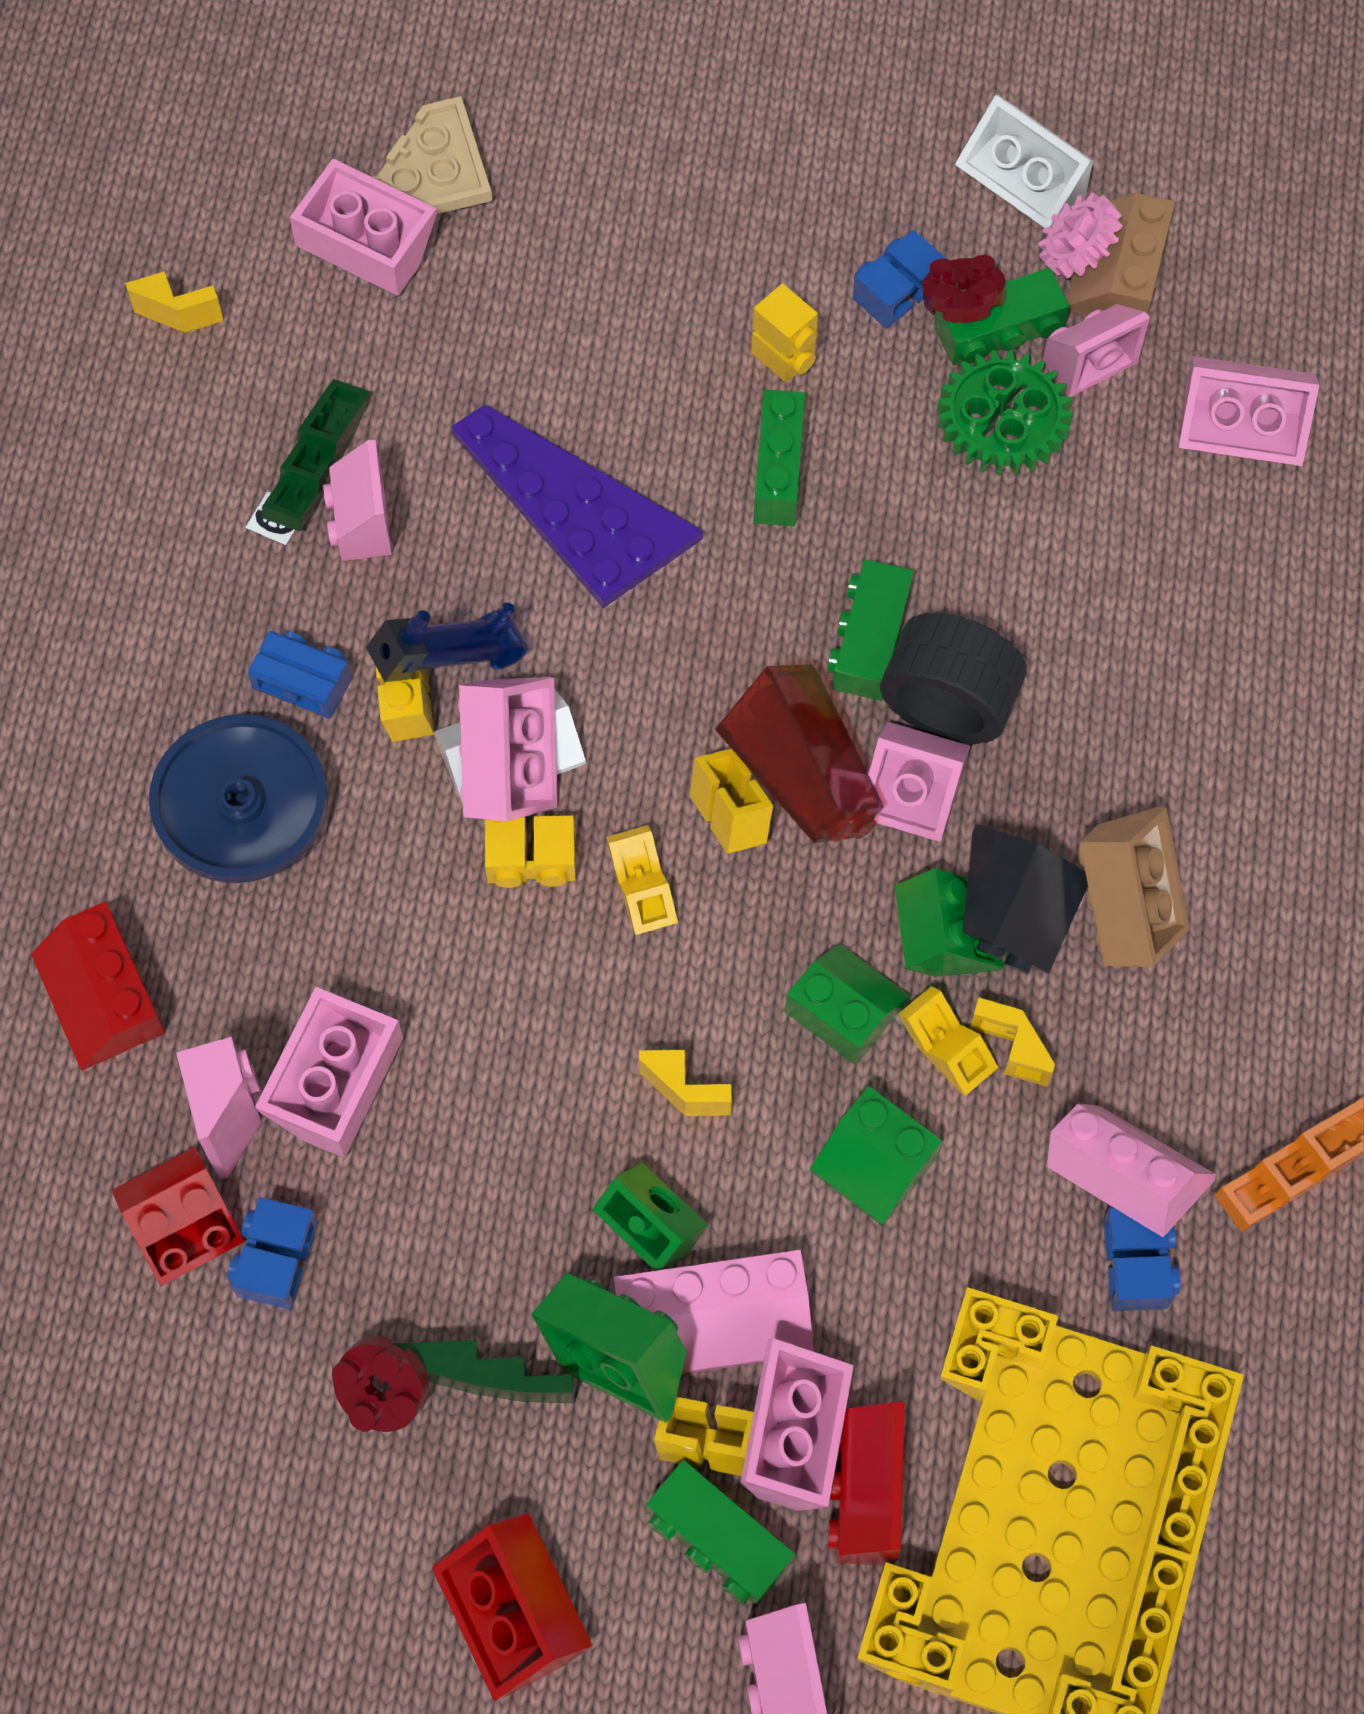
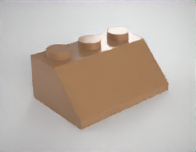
(1133, 264)
(1134, 888)

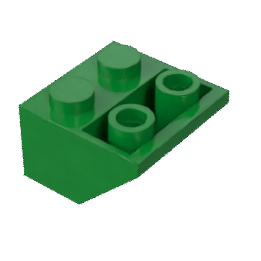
(932, 926)

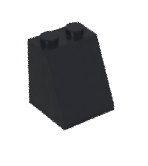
(1019, 899)

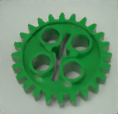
(974, 394)

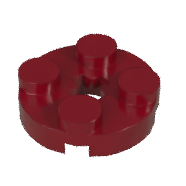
(948, 277)
(365, 1404)

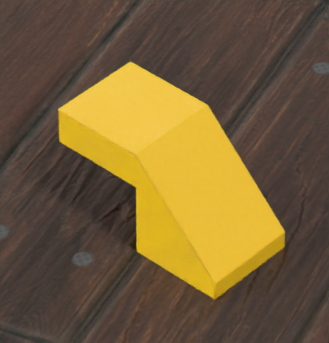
(186, 312)
(641, 880)
(947, 1044)
(1028, 1056)
(667, 1074)

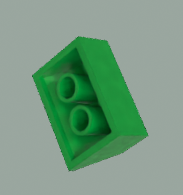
(613, 1344)

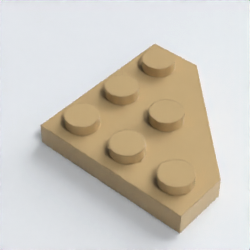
(439, 159)

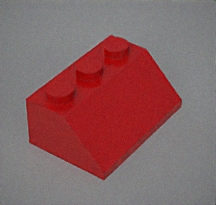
(95, 987)
(869, 1486)
(511, 1605)

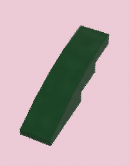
(320, 444)
(459, 1367)

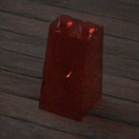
(802, 753)

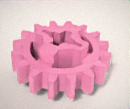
(1080, 235)

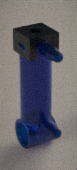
(412, 645)

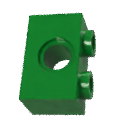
(650, 1217)

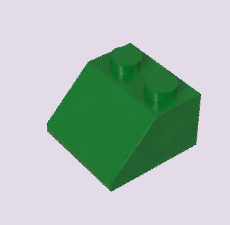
(845, 1002)
(876, 1155)

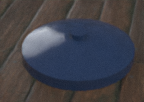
(238, 798)

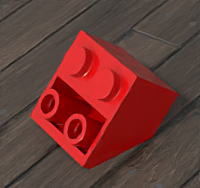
(177, 1216)

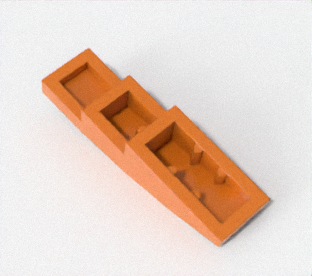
(1295, 1168)

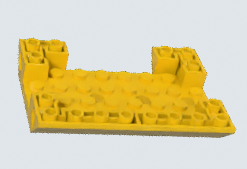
(1113, 1541)

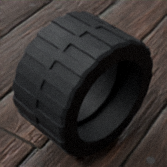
(953, 678)

